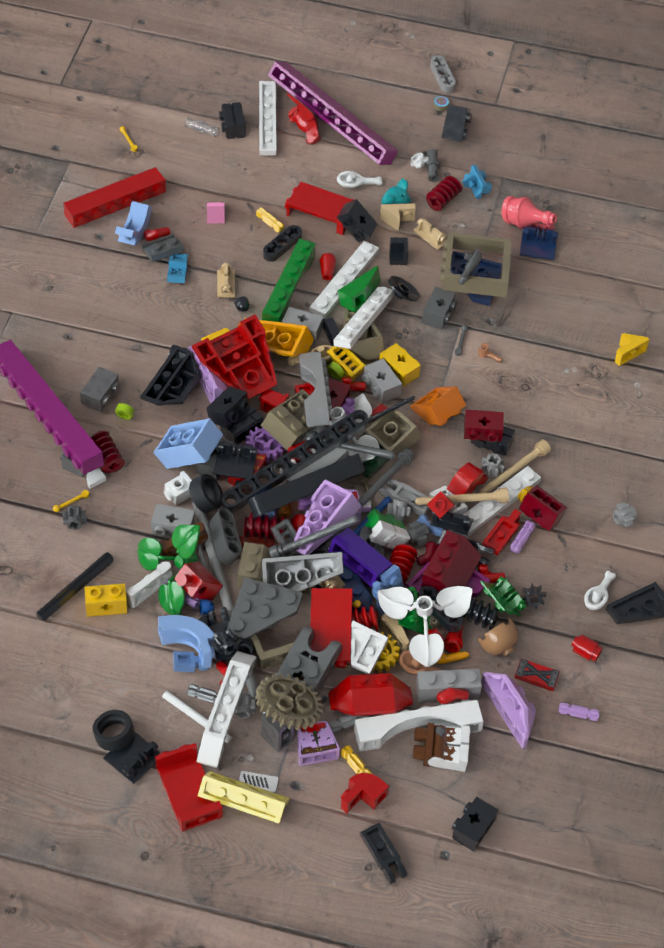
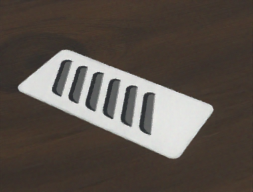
(259, 780)

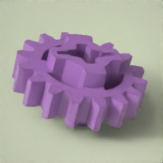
(265, 443)

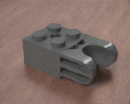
(312, 665)

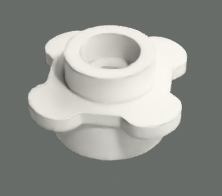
(418, 160)

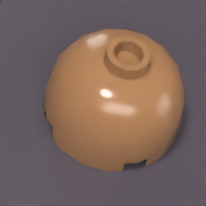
(500, 639)

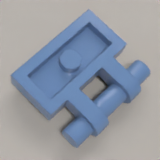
(389, 579)

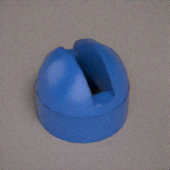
(205, 607)

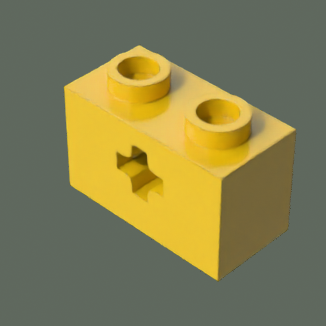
(401, 363)
(105, 600)

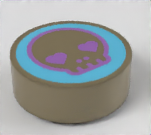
(441, 103)

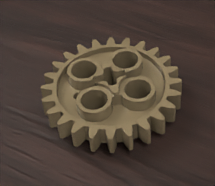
(289, 701)

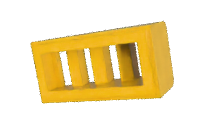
(351, 357)

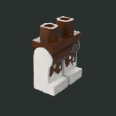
(443, 747)

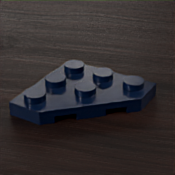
(485, 269)

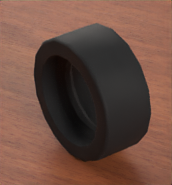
(198, 489)
(116, 742)

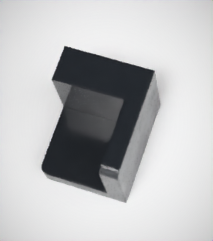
(398, 251)

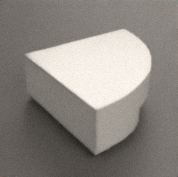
(95, 478)

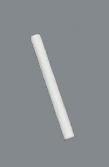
(189, 711)

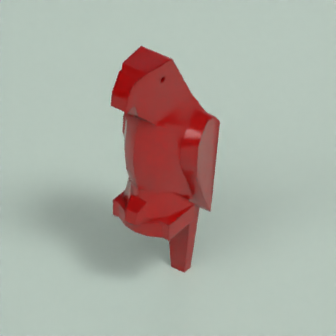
(305, 121)

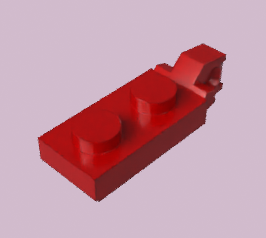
(503, 532)

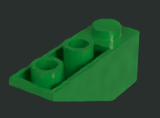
(359, 290)

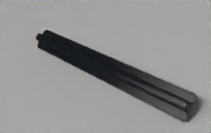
(75, 586)

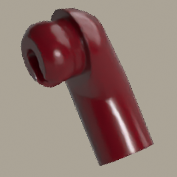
(430, 550)

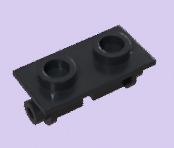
(453, 522)

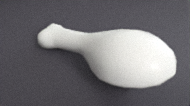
(352, 179)
(598, 596)

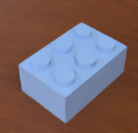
(188, 443)

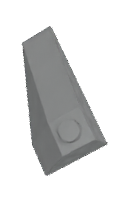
(302, 571)

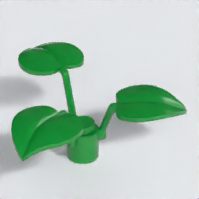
(149, 549)

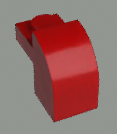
(467, 479)
(365, 788)

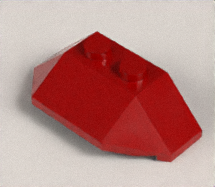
(370, 695)

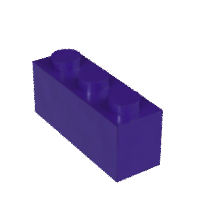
(360, 556)

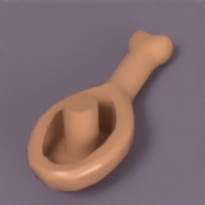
(412, 666)

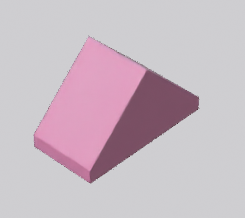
(215, 212)

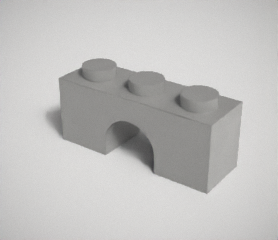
(432, 682)

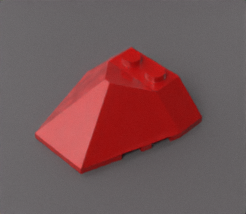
(240, 357)

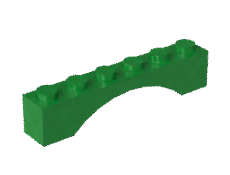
(297, 265)

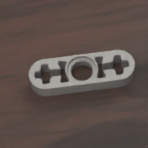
(443, 68)

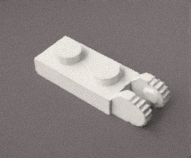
(149, 585)

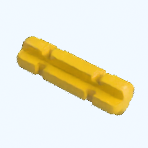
(270, 220)
(354, 760)

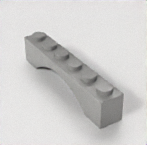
(318, 404)

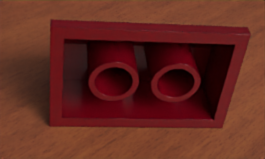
(451, 563)

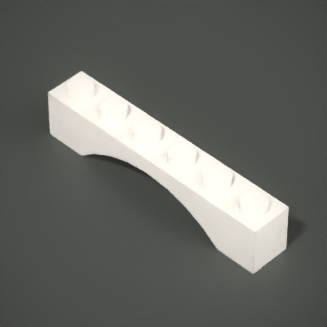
(375, 731)

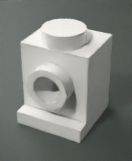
(178, 488)

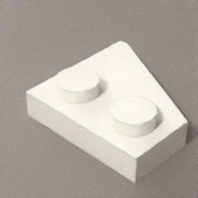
(365, 647)

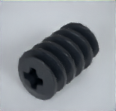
(482, 614)

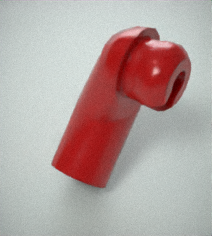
(355, 386)

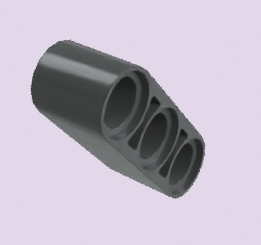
(225, 536)

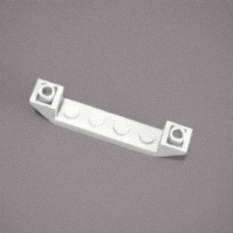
(224, 708)

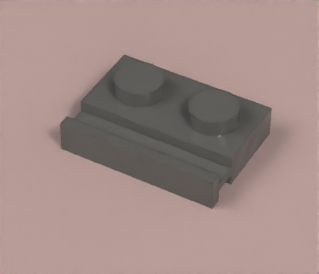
(162, 247)

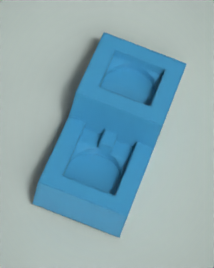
(177, 268)

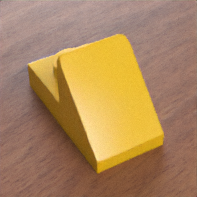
(630, 347)

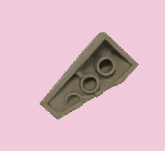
(370, 343)

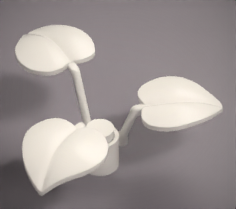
(338, 413)
(398, 600)

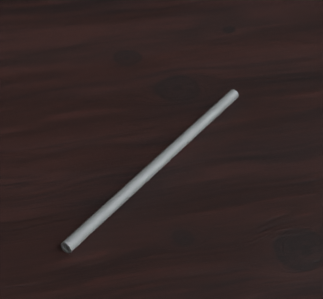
(224, 592)

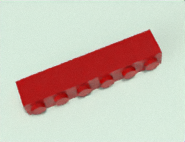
(114, 197)

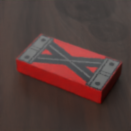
(537, 674)

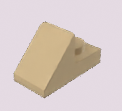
(394, 213)

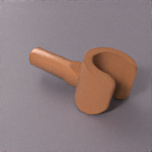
(484, 352)

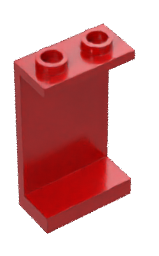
(317, 203)
(332, 621)
(182, 782)

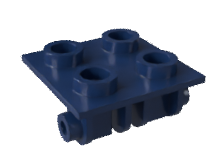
(538, 243)

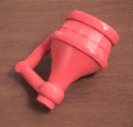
(524, 213)

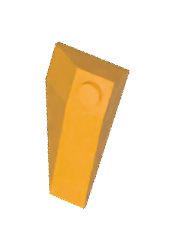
(287, 338)

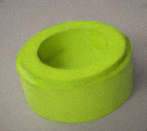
(335, 370)
(124, 411)

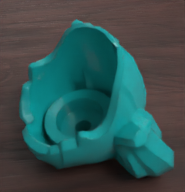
(397, 194)

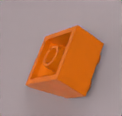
(439, 405)

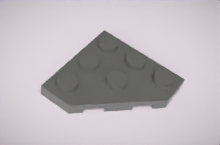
(261, 607)

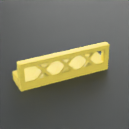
(243, 796)

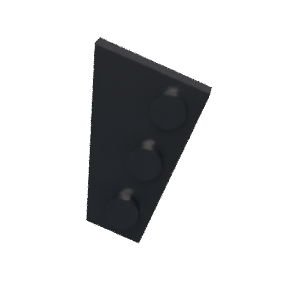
(638, 606)

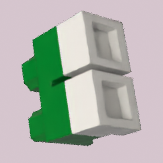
(386, 529)

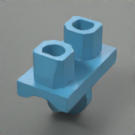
(476, 181)

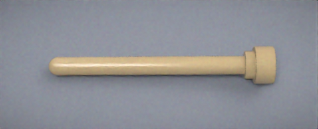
(541, 449)
(499, 495)

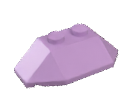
(511, 704)

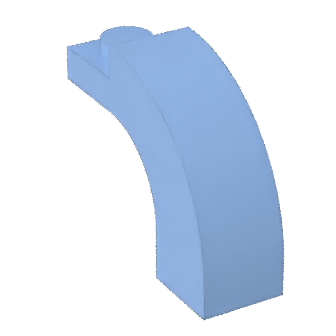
(135, 225)
(187, 631)

